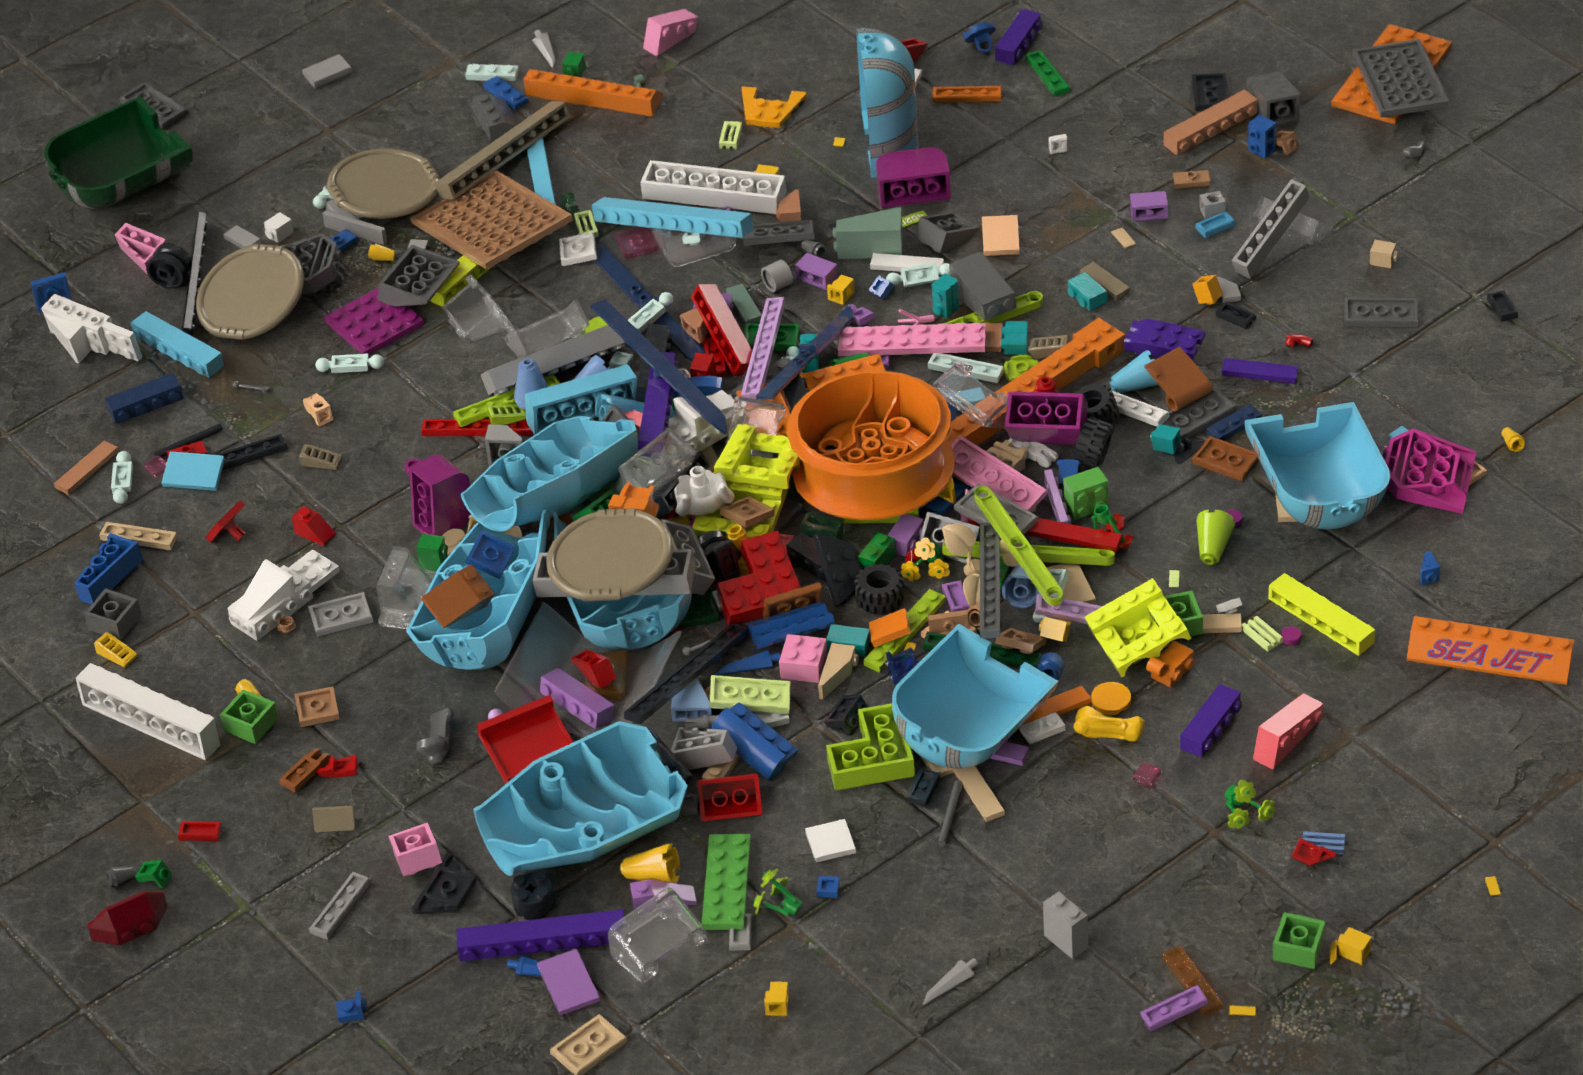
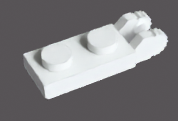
(1037, 452)

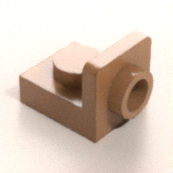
(1287, 141)

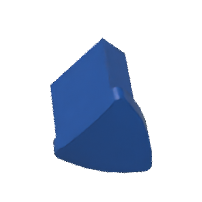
(1067, 468)

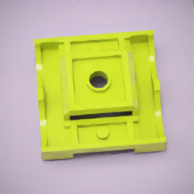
(741, 467)
(768, 495)
(1129, 630)

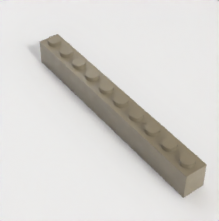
(502, 150)

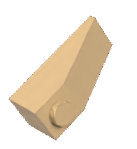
(837, 668)

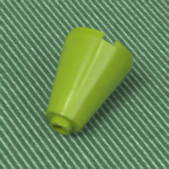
(1213, 534)

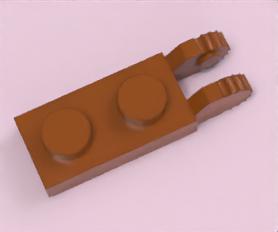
(304, 770)

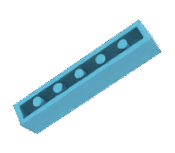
(177, 344)

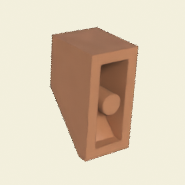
(789, 208)
(694, 325)

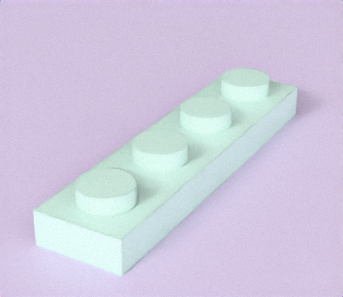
(980, 370)

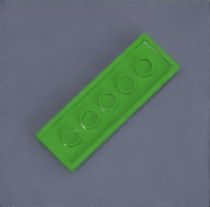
(726, 881)

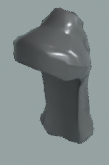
(438, 742)

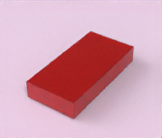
(199, 831)

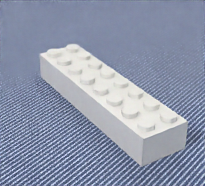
(713, 187)
(148, 711)

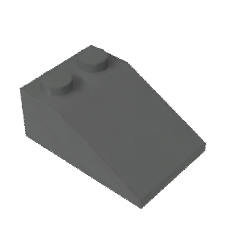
(944, 231)

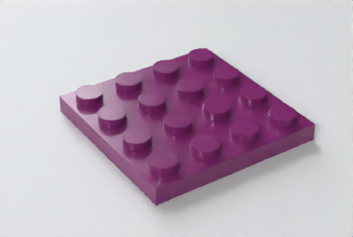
(372, 323)

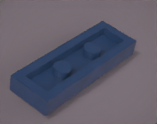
(1233, 423)

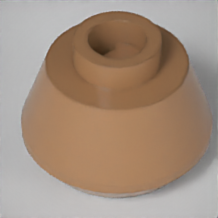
(974, 616)

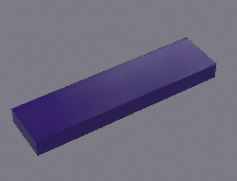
(1260, 370)

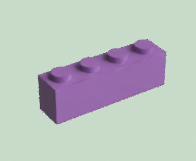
(577, 698)

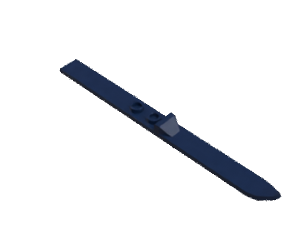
(641, 297)
(806, 355)
(661, 365)

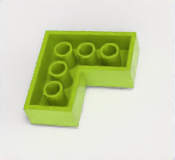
(875, 758)

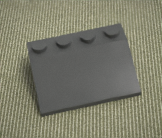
(415, 277)

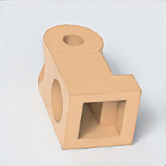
(318, 409)

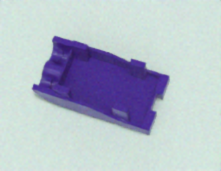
(1162, 338)

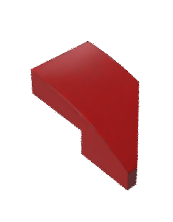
(340, 768)
(1311, 854)

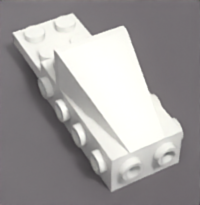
(86, 329)
(694, 427)
(279, 593)

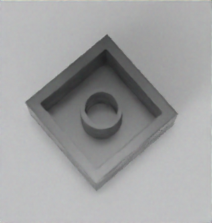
(112, 614)

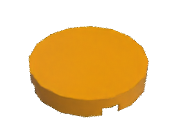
(1111, 698)

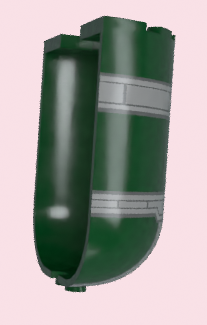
(115, 155)

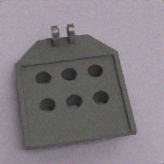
(319, 261)

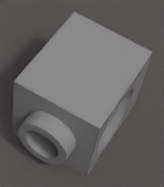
(1212, 204)

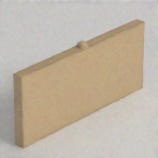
(1123, 237)

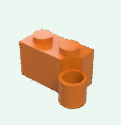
(1171, 664)

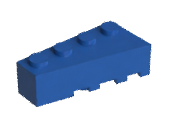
(108, 568)

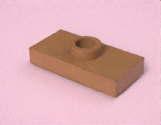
(1191, 179)
(947, 621)

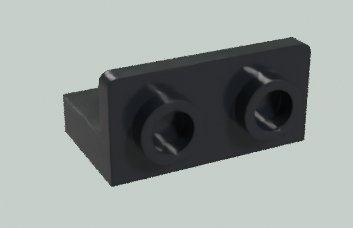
(846, 713)

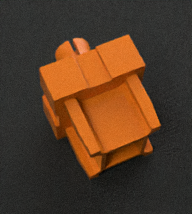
(635, 497)

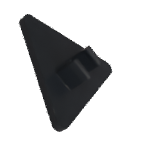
(1186, 449)

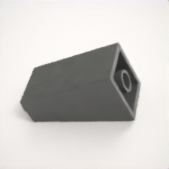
(1276, 97)
(982, 286)

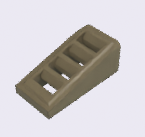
(1046, 346)
(313, 457)

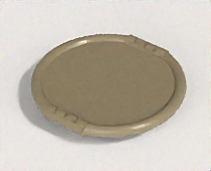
(383, 183)
(250, 291)
(609, 554)

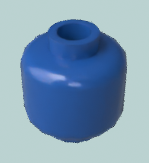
(1052, 665)

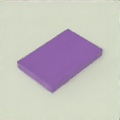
(568, 982)

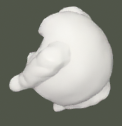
(701, 492)

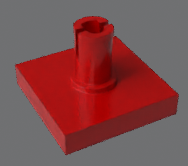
(227, 522)

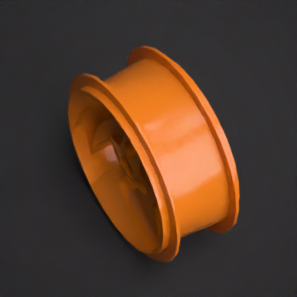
(887, 442)

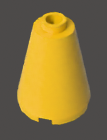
(653, 864)

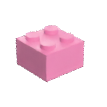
(803, 658)
(415, 849)

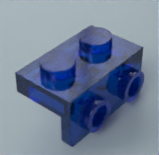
(901, 664)

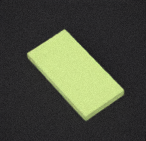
(753, 693)

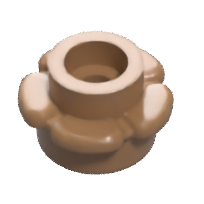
(286, 624)

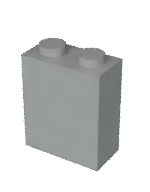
(1065, 925)

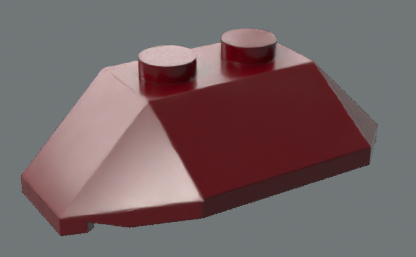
(128, 918)

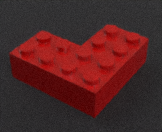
(768, 576)

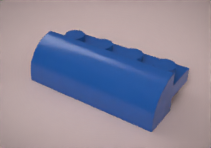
(794, 622)
(755, 740)

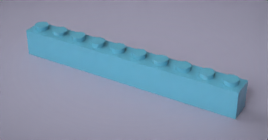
(673, 217)

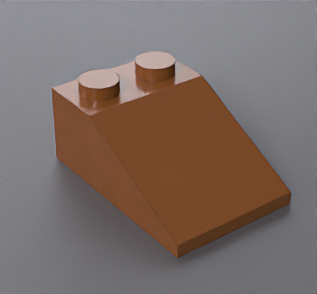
(458, 596)

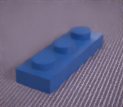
(506, 92)

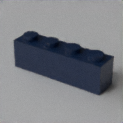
(144, 398)

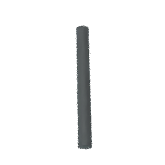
(950, 813)

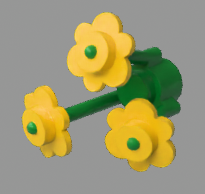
(931, 553)

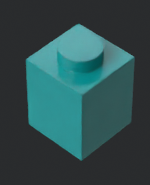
(1166, 439)

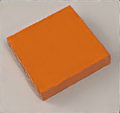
(889, 627)

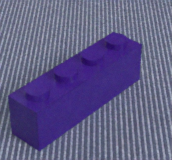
(1018, 37)
(1210, 720)

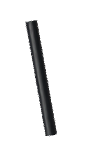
(189, 440)

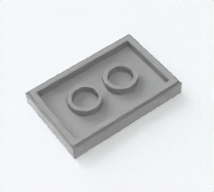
(340, 614)

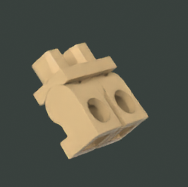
(1009, 455)

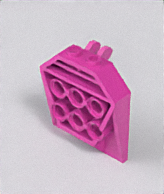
(1429, 470)

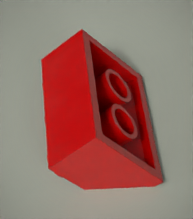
(729, 797)

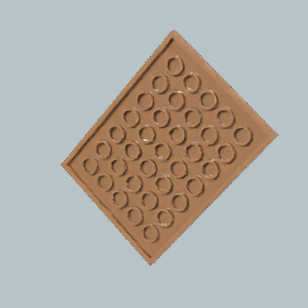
(492, 220)

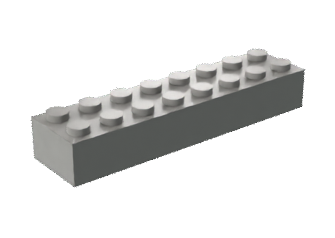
(555, 357)
(675, 580)

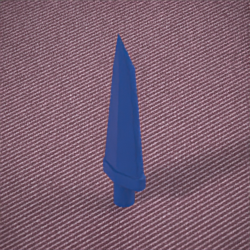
(755, 662)
(524, 966)

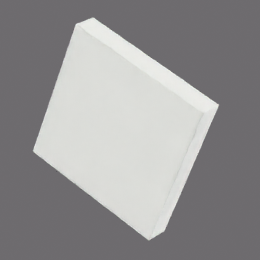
(578, 248)
(830, 840)

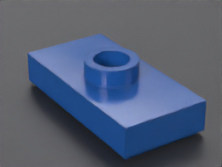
(344, 239)

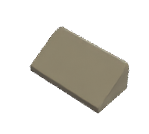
(334, 819)

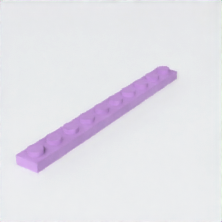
(763, 347)

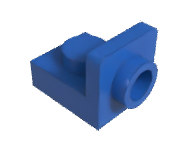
(1430, 569)
(351, 1009)

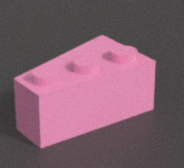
(668, 30)
(138, 244)

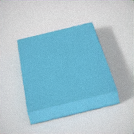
(193, 471)

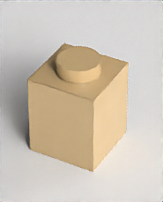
(1383, 254)

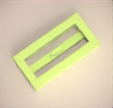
(729, 142)
(582, 214)
(1264, 631)

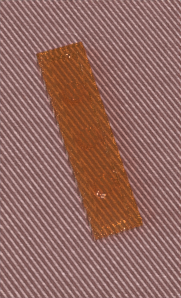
(1189, 976)

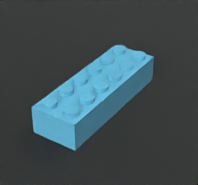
(577, 397)

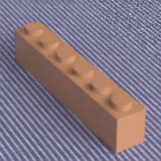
(1210, 122)

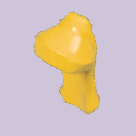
(1096, 725)

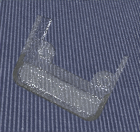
(547, 331)
(972, 396)

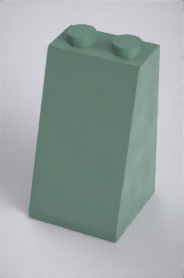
(869, 234)

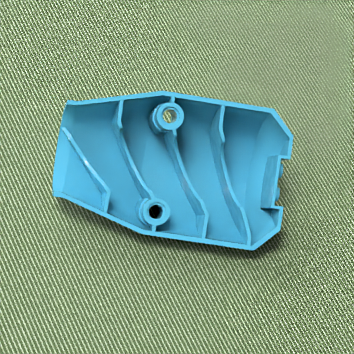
(551, 472)
(641, 624)
(489, 633)
(581, 801)

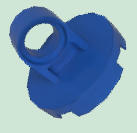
(980, 33)

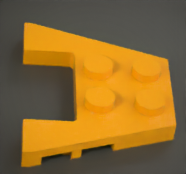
(768, 112)

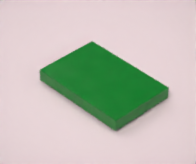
(786, 336)

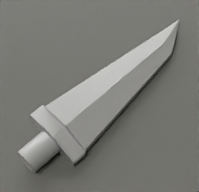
(543, 44)
(958, 974)

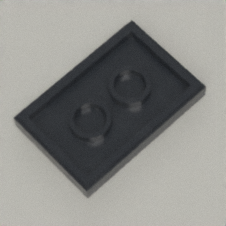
(1209, 90)

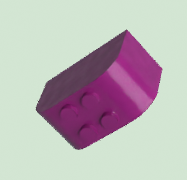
(912, 177)
(1045, 417)
(437, 496)

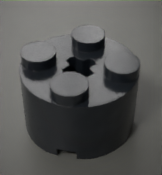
(532, 895)

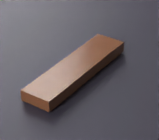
(86, 467)

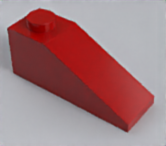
(594, 668)

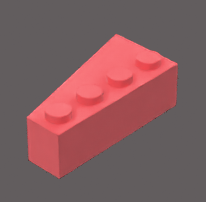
(1286, 730)

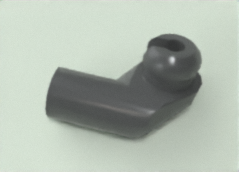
(1415, 151)

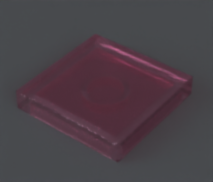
(636, 242)

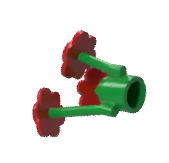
(1112, 523)

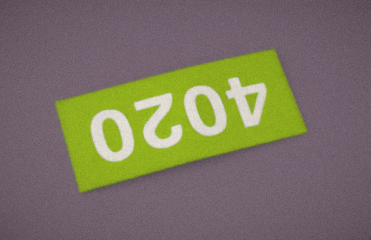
(912, 218)

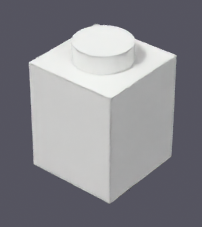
(278, 227)

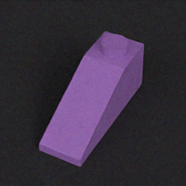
(645, 890)

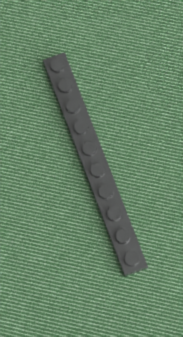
(989, 582)

